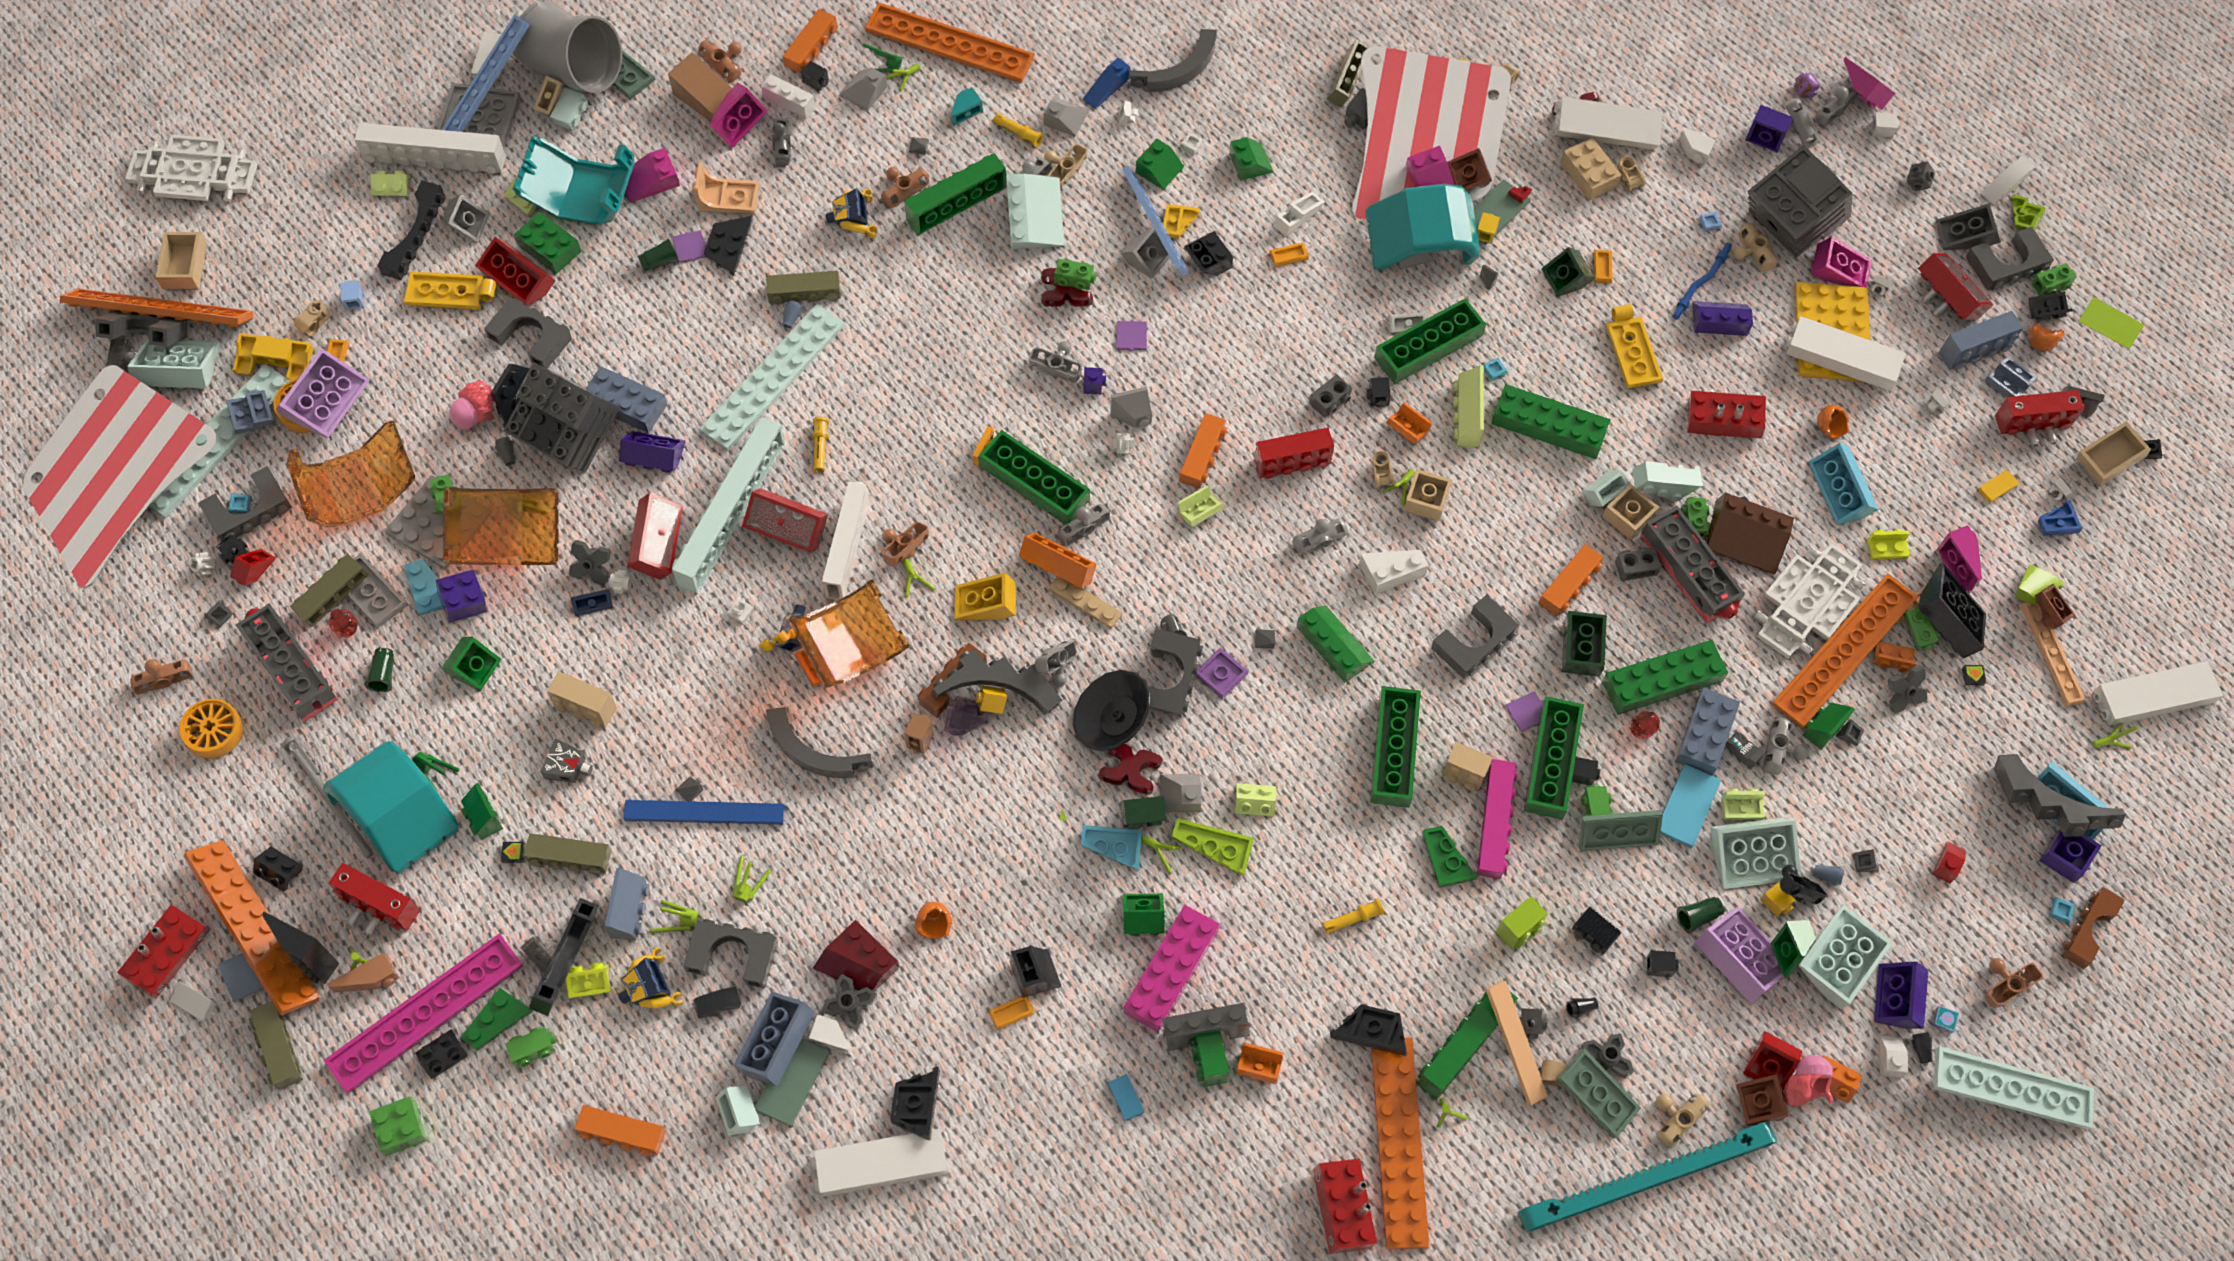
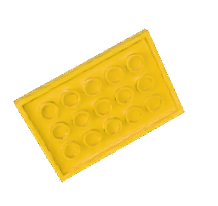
(1836, 307)

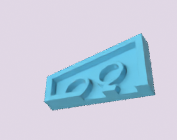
(423, 586)
(1114, 843)

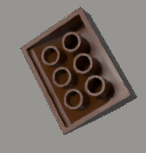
(1749, 532)

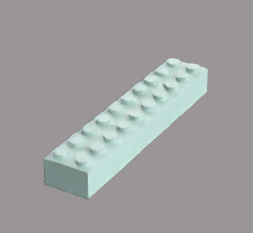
(728, 505)

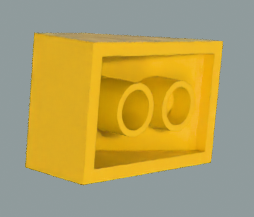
(986, 598)

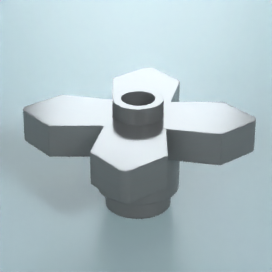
(589, 562)
(1907, 688)
(839, 1004)
(1609, 1055)

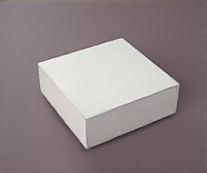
(1192, 143)

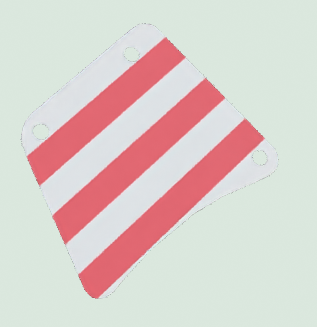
(1423, 104)
(110, 466)

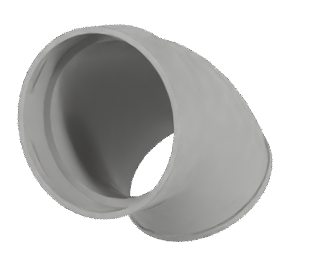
(570, 48)

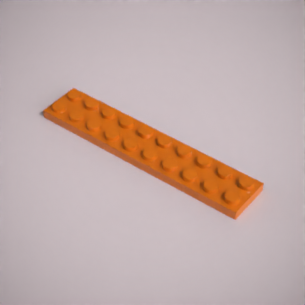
(950, 42)
(160, 307)
(1844, 651)
(242, 915)
(1400, 1149)

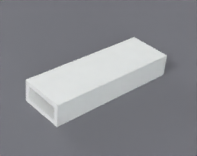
(1607, 123)
(1845, 353)
(846, 540)
(2157, 693)
(878, 1163)

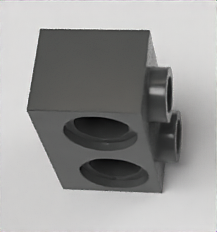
(1327, 393)
(1638, 567)

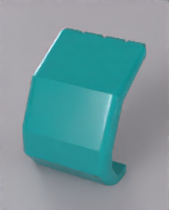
(573, 186)
(1422, 222)
(393, 805)

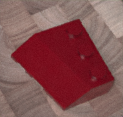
(857, 957)

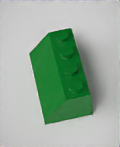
(1334, 642)

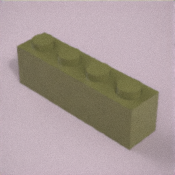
(1347, 74)
(803, 287)
(329, 590)
(567, 853)
(275, 1045)

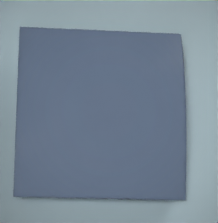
(2011, 378)
(249, 412)
(239, 977)

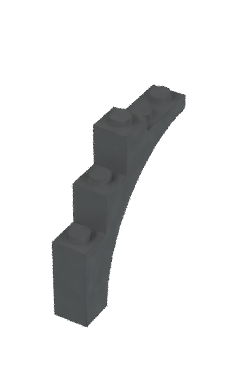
(1001, 673)
(2047, 804)

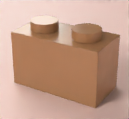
(919, 733)

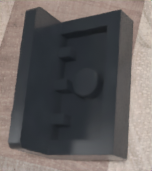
(2049, 305)
(276, 868)
(441, 1054)

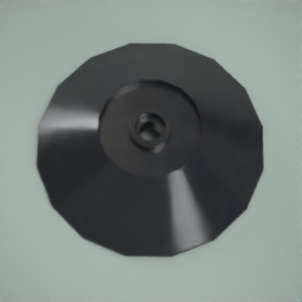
(1111, 710)

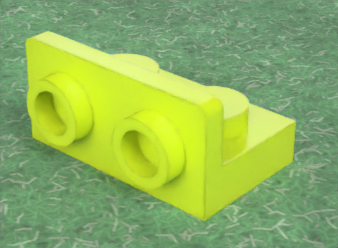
(1888, 544)
(588, 980)

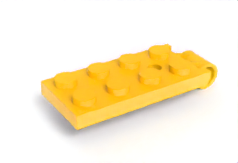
(443, 290)
(1634, 357)

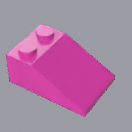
(1870, 89)
(737, 114)
(1429, 168)
(651, 176)
(1840, 264)
(1962, 556)

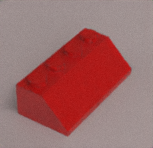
(514, 272)

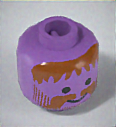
(1806, 85)

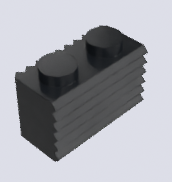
(1596, 931)

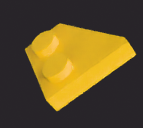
(1179, 219)

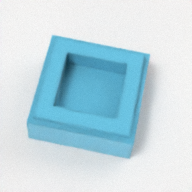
(1495, 369)
(239, 503)
(2062, 910)

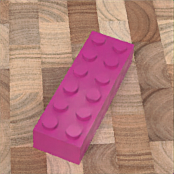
(1171, 968)

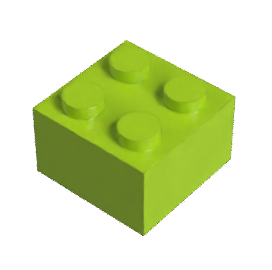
(1522, 923)

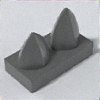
(2090, 400)

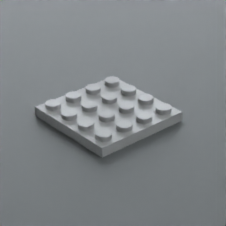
(492, 116)
(420, 526)

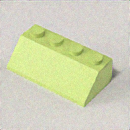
(1469, 407)

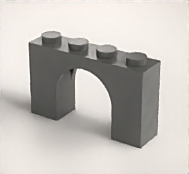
(1996, 274)
(516, 315)
(160, 330)
(271, 503)
(1186, 650)
(1467, 659)
(709, 936)
(1182, 1027)

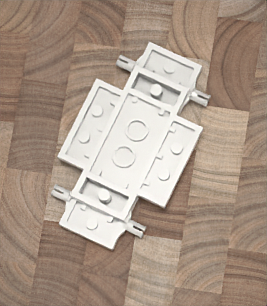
(191, 169)
(1810, 599)

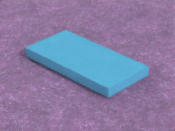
(1688, 805)

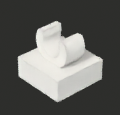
(1126, 114)
(1881, 282)
(1938, 402)
(2062, 488)
(740, 611)

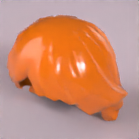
(2044, 339)
(1833, 421)
(925, 921)

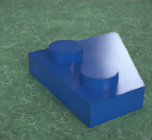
(2060, 521)

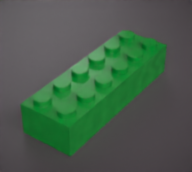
(955, 194)
(1429, 341)
(1550, 421)
(1034, 477)
(1664, 677)
(1395, 746)
(1554, 758)
(1459, 1048)

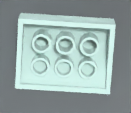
(1034, 211)
(178, 365)
(1755, 851)
(1844, 957)

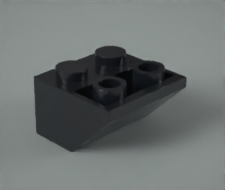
(1210, 254)
(1033, 970)

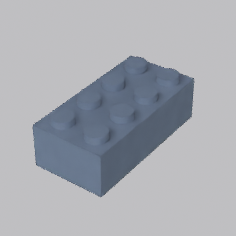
(1980, 340)
(637, 403)
(1707, 731)
(774, 1039)

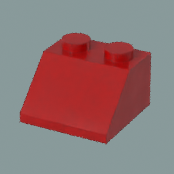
(1773, 1057)

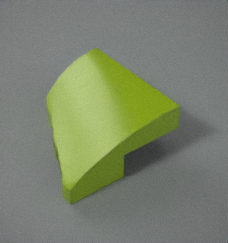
(2022, 218)
(2033, 582)

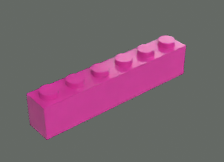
(1496, 819)

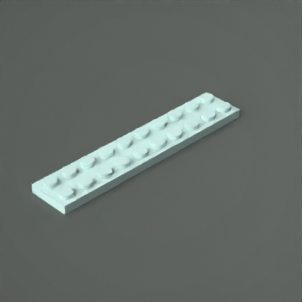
(772, 377)
(226, 440)

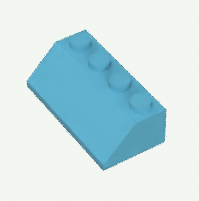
(1843, 484)
(2065, 785)

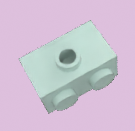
(569, 109)
(1606, 488)
(737, 1110)

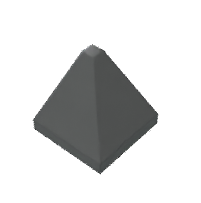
(918, 145)
(1488, 276)
(218, 614)
(1264, 638)
(1850, 733)
(689, 789)
(1866, 861)

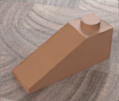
(370, 975)

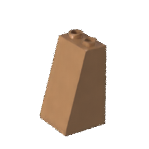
(698, 86)

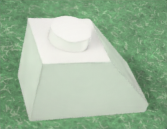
(1696, 145)
(828, 1034)
(1892, 1057)

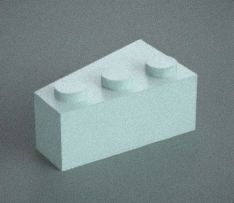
(1666, 481)

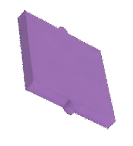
(689, 246)
(1131, 335)
(1525, 710)

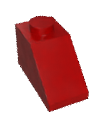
(251, 566)
(1949, 863)

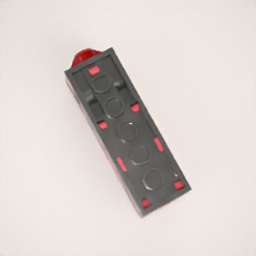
(1693, 565)
(286, 661)

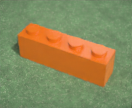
(810, 40)
(1202, 451)
(1057, 560)
(1570, 580)
(620, 1130)

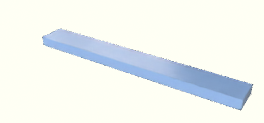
(487, 74)
(1155, 220)

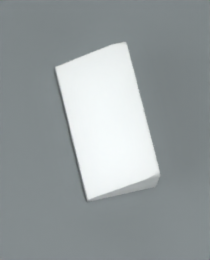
(1402, 322)
(192, 1001)

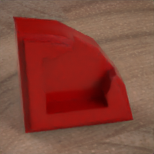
(1520, 193)

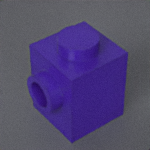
(1093, 380)

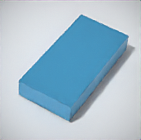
(1126, 1097)

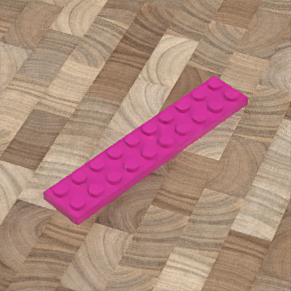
(423, 1013)

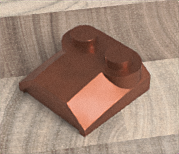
(1470, 170)
(2054, 607)
(1762, 1100)

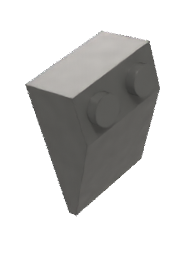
(1968, 228)

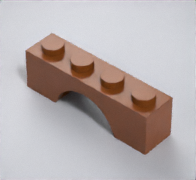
(938, 705)
(2082, 947)

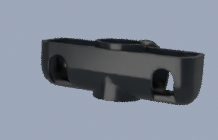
(1800, 887)

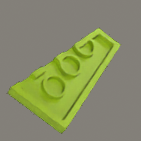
(1219, 845)

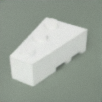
(1392, 569)

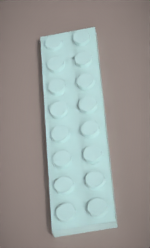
(2013, 1088)

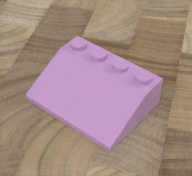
(323, 394)
(1741, 954)

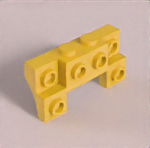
(272, 352)

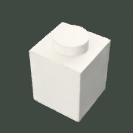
(1884, 125)

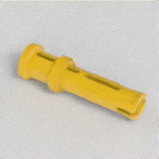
(1023, 132)
(820, 437)
(1362, 913)

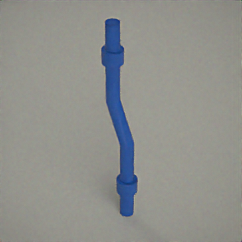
(1719, 259)

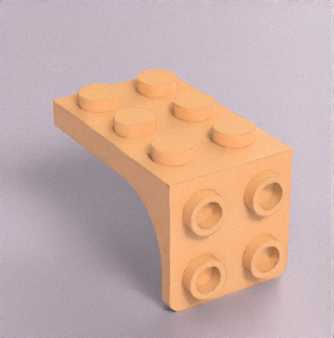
(724, 194)

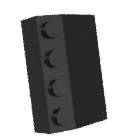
(1953, 612)
(303, 950)

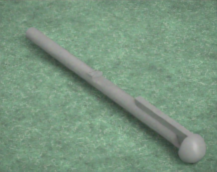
(311, 770)

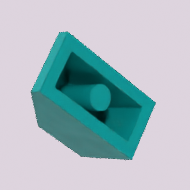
(966, 106)

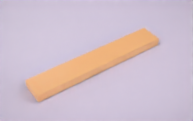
(2053, 656)
(1516, 1042)

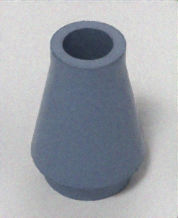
(791, 313)
(1830, 874)

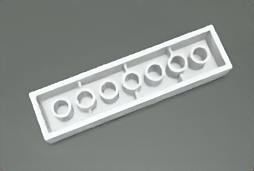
(430, 148)

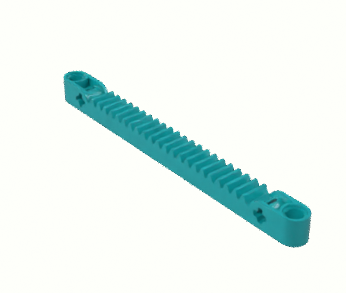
(1537, 1215)

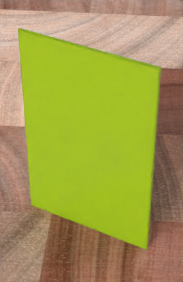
(2111, 322)

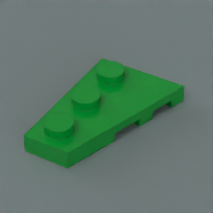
(1446, 860)
(496, 1016)

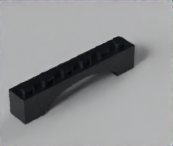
(397, 261)
(564, 957)

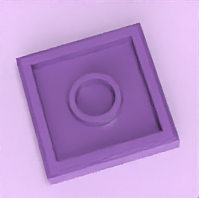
(1221, 673)

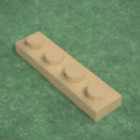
(1086, 602)

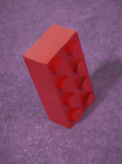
(1294, 453)

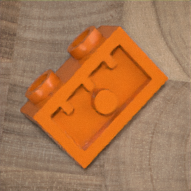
(1894, 656)

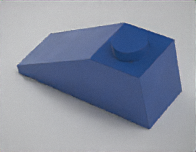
(1108, 83)

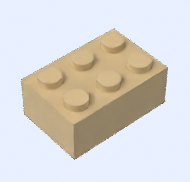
(1590, 168)
(181, 260)
(2113, 454)
(581, 699)

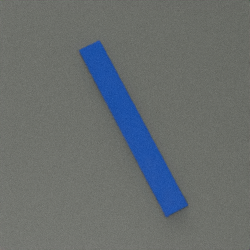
(704, 812)

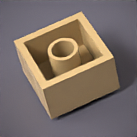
(1427, 495)
(1630, 512)
(1466, 767)

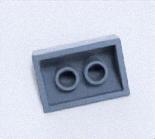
(626, 905)

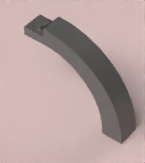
(1181, 73)
(808, 758)

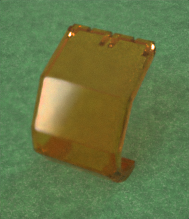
(355, 482)
(500, 526)
(849, 636)

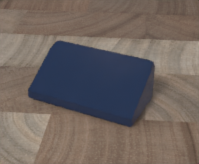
(592, 602)

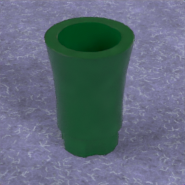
(658, 256)
(380, 672)
(1699, 913)

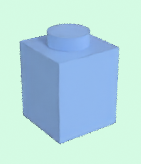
(351, 295)

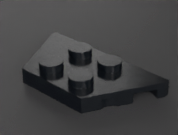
(727, 242)
(506, 389)
(1373, 1029)
(915, 1103)

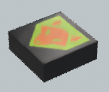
(1974, 675)
(512, 852)

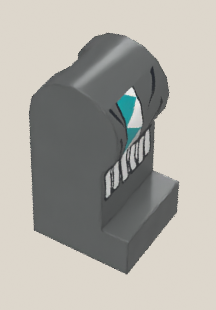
(1744, 750)

